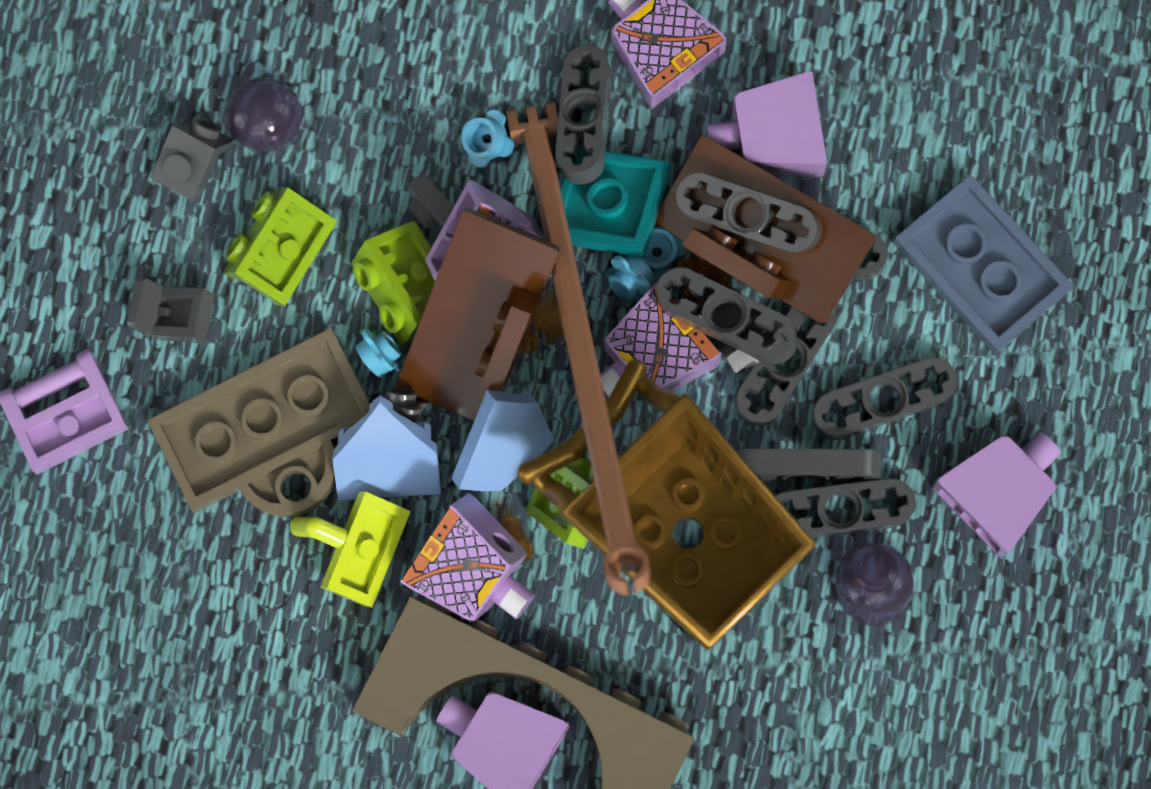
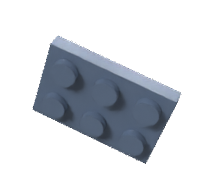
(983, 264)

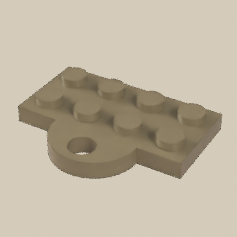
(265, 429)

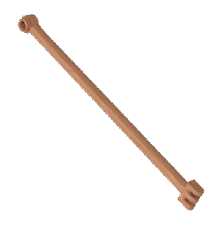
(620, 537)

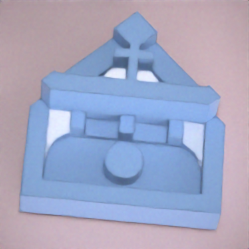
(502, 438)
(386, 456)

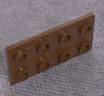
(805, 280)
(477, 313)

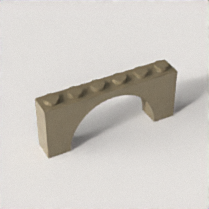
(436, 653)

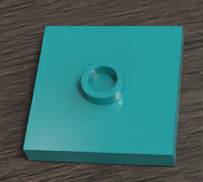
(619, 206)

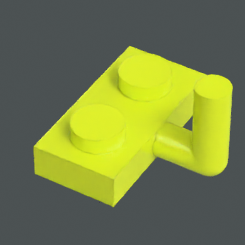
(361, 547)

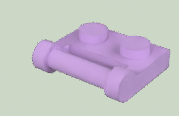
(68, 425)

